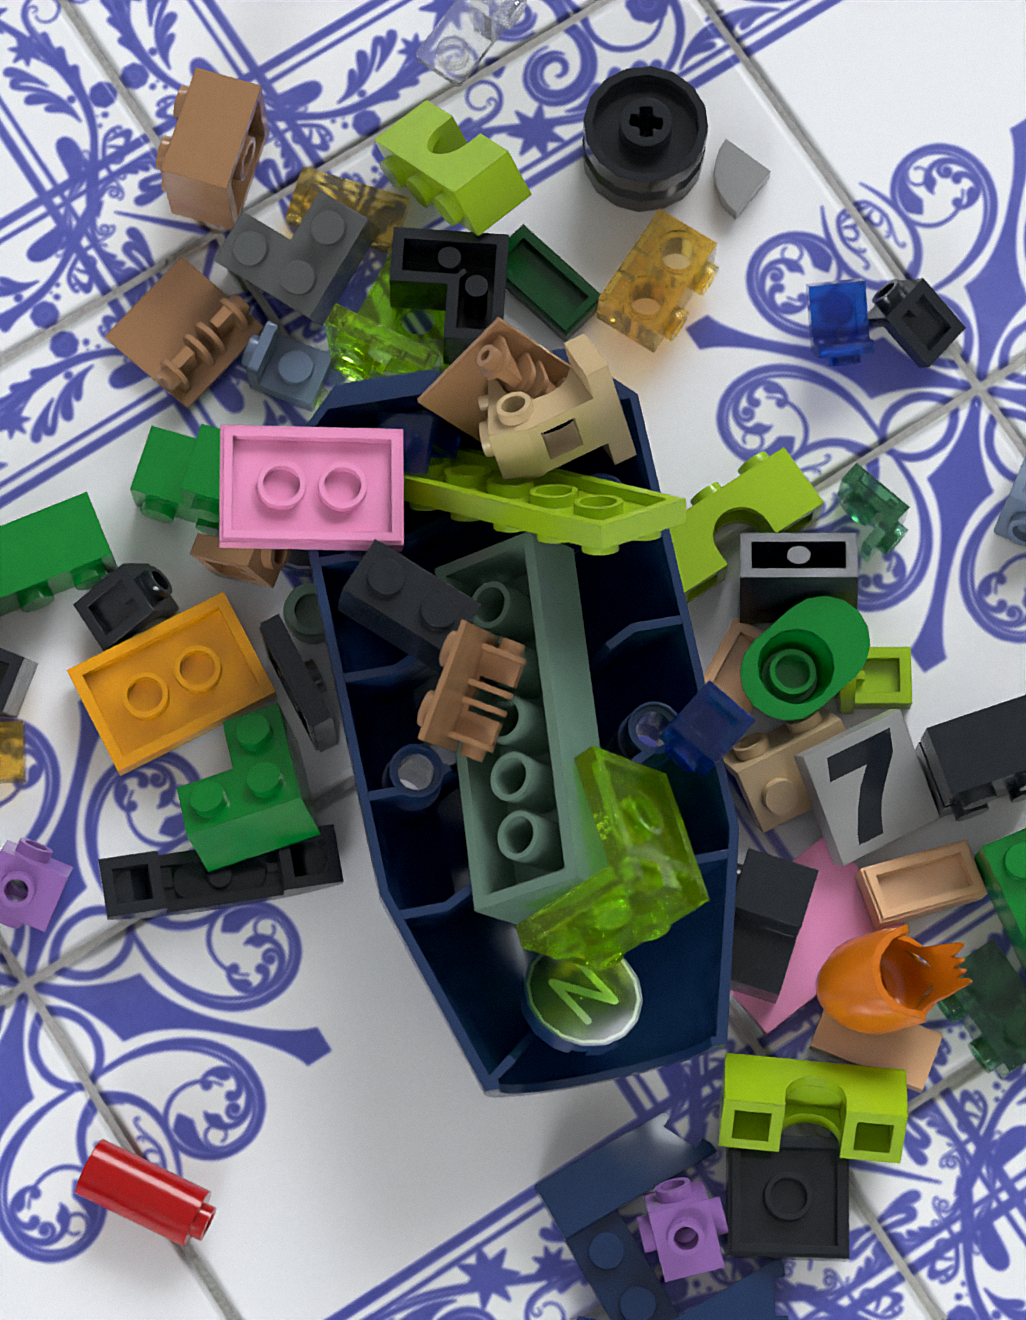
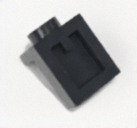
(915, 319)
(126, 603)

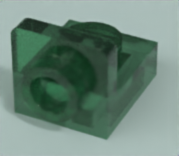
(872, 502)

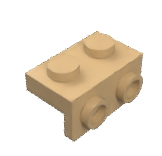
(768, 770)

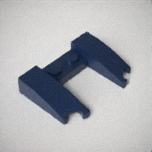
(585, 1208)

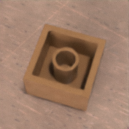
(213, 147)

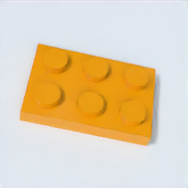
(172, 683)

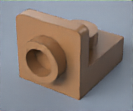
(240, 564)

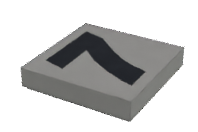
(866, 787)

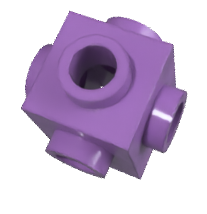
(44, 881)
(683, 1228)

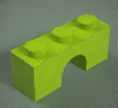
(463, 180)
(766, 496)
(855, 1102)

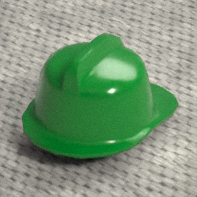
(805, 658)

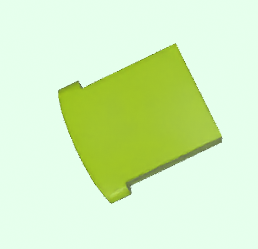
(881, 682)

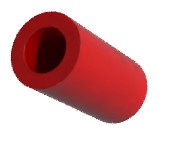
(145, 1193)

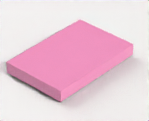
(310, 487)
(832, 917)

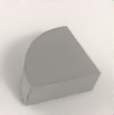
(737, 178)

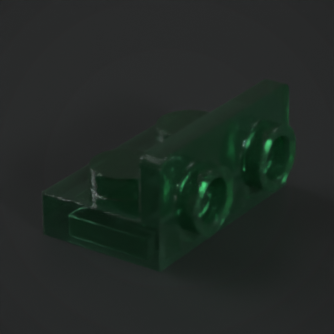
(991, 1010)

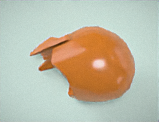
(883, 985)

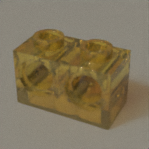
(647, 276)

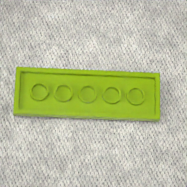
(553, 506)

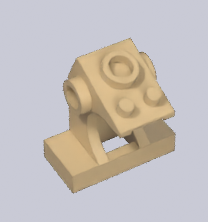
(586, 396)

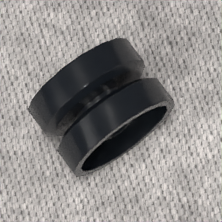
(644, 138)

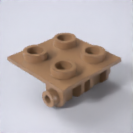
(185, 332)
(496, 354)
(447, 711)

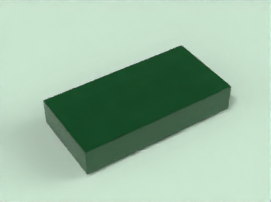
(548, 285)

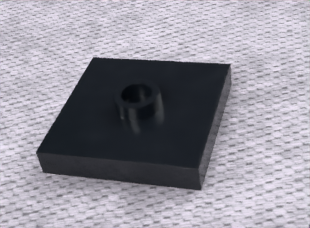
(301, 683)
(788, 1201)

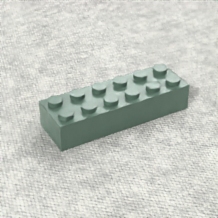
(526, 802)

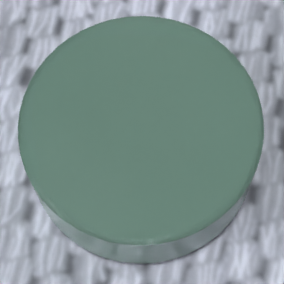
(303, 614)

